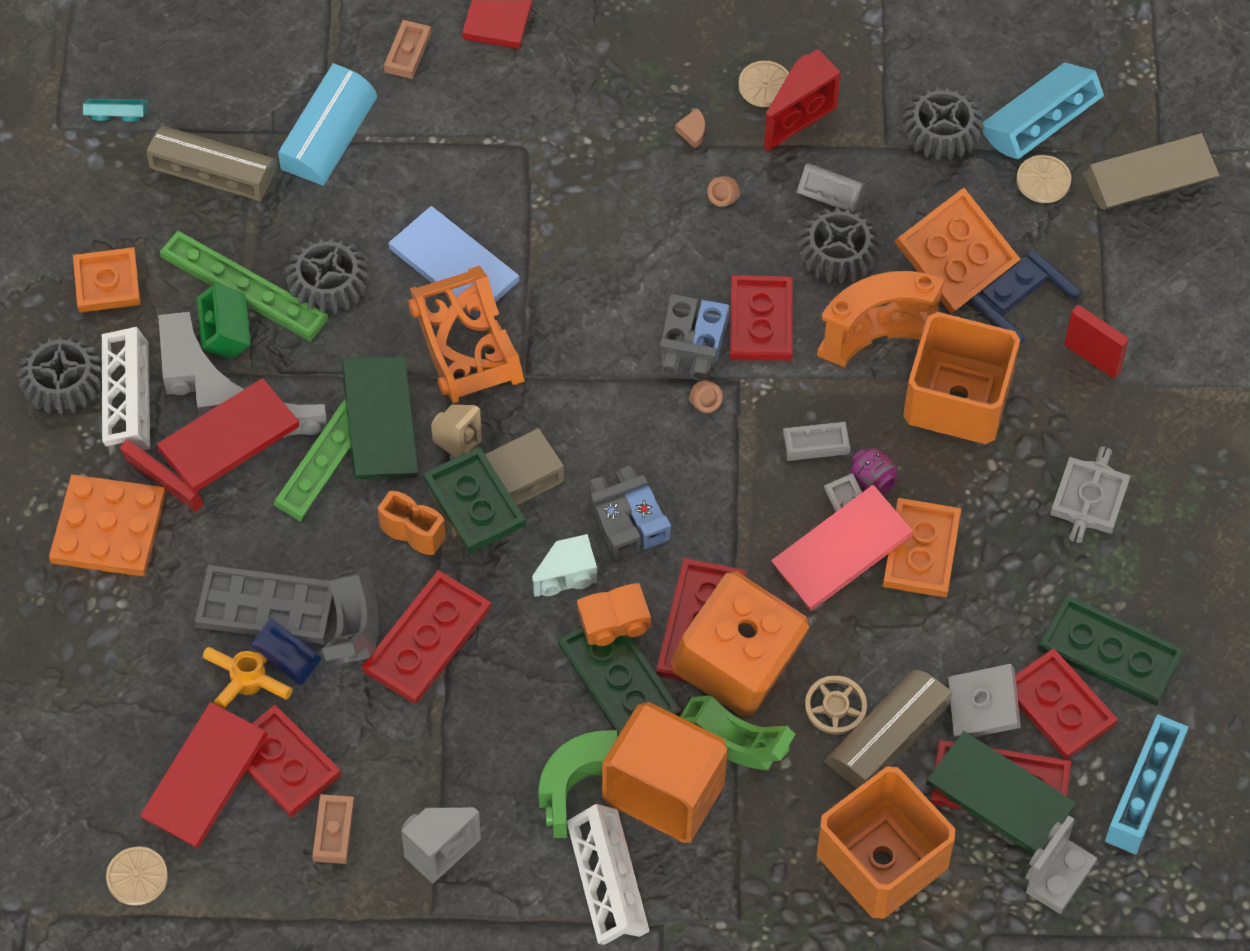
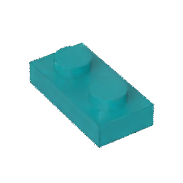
(104, 108)

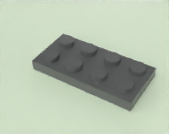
(247, 599)

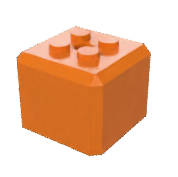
(964, 359)
(735, 667)
(664, 771)
(892, 818)

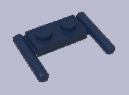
(1016, 285)

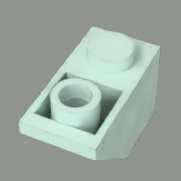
(565, 567)

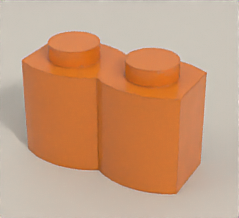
(411, 522)
(614, 614)

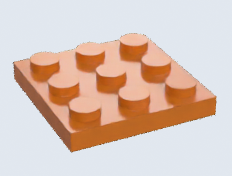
(959, 247)
(107, 525)

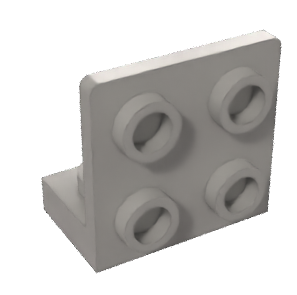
(1058, 868)

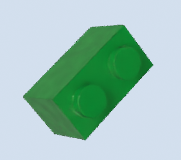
(223, 321)

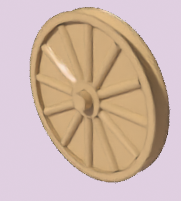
(761, 82)
(1043, 179)
(136, 876)

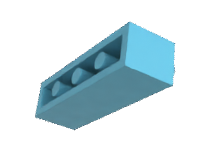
(1146, 784)

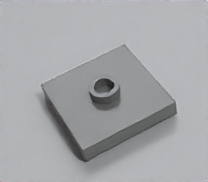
(984, 701)

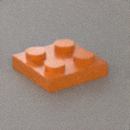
(106, 280)

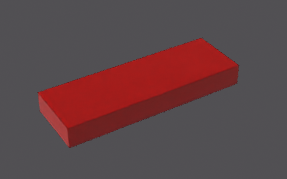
(161, 475)

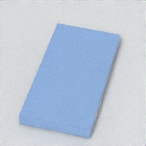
(443, 250)

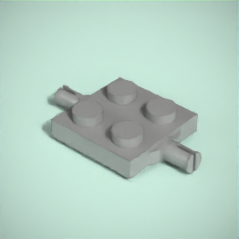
(1090, 495)

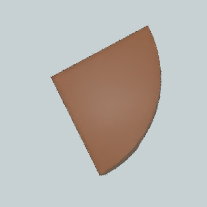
(692, 128)

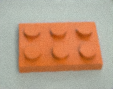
(926, 558)

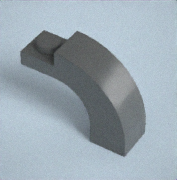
(356, 616)

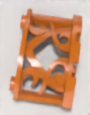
(855, 321)
(497, 367)

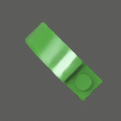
(745, 743)
(565, 768)

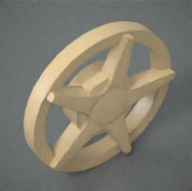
(835, 705)

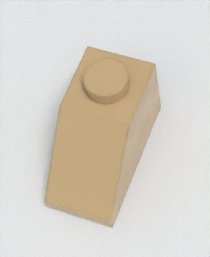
(457, 429)

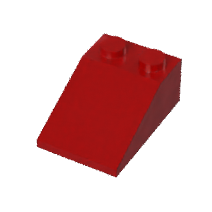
(803, 98)

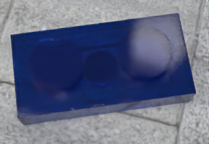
(285, 651)

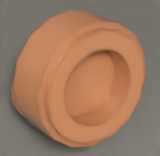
(723, 191)
(706, 396)

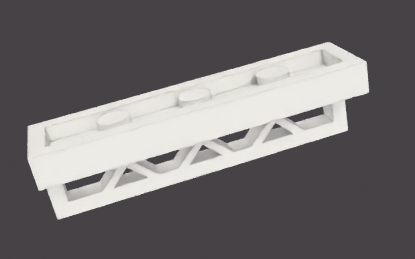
(137, 388)
(613, 868)

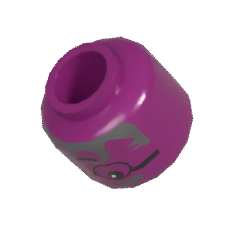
(875, 469)

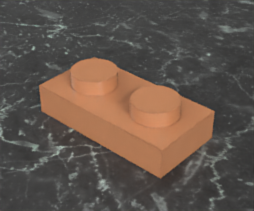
(407, 49)
(333, 829)

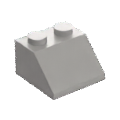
(439, 838)

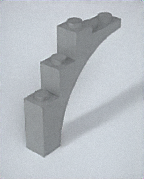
(189, 370)

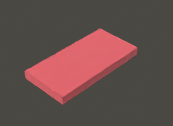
(842, 547)

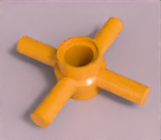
(246, 675)

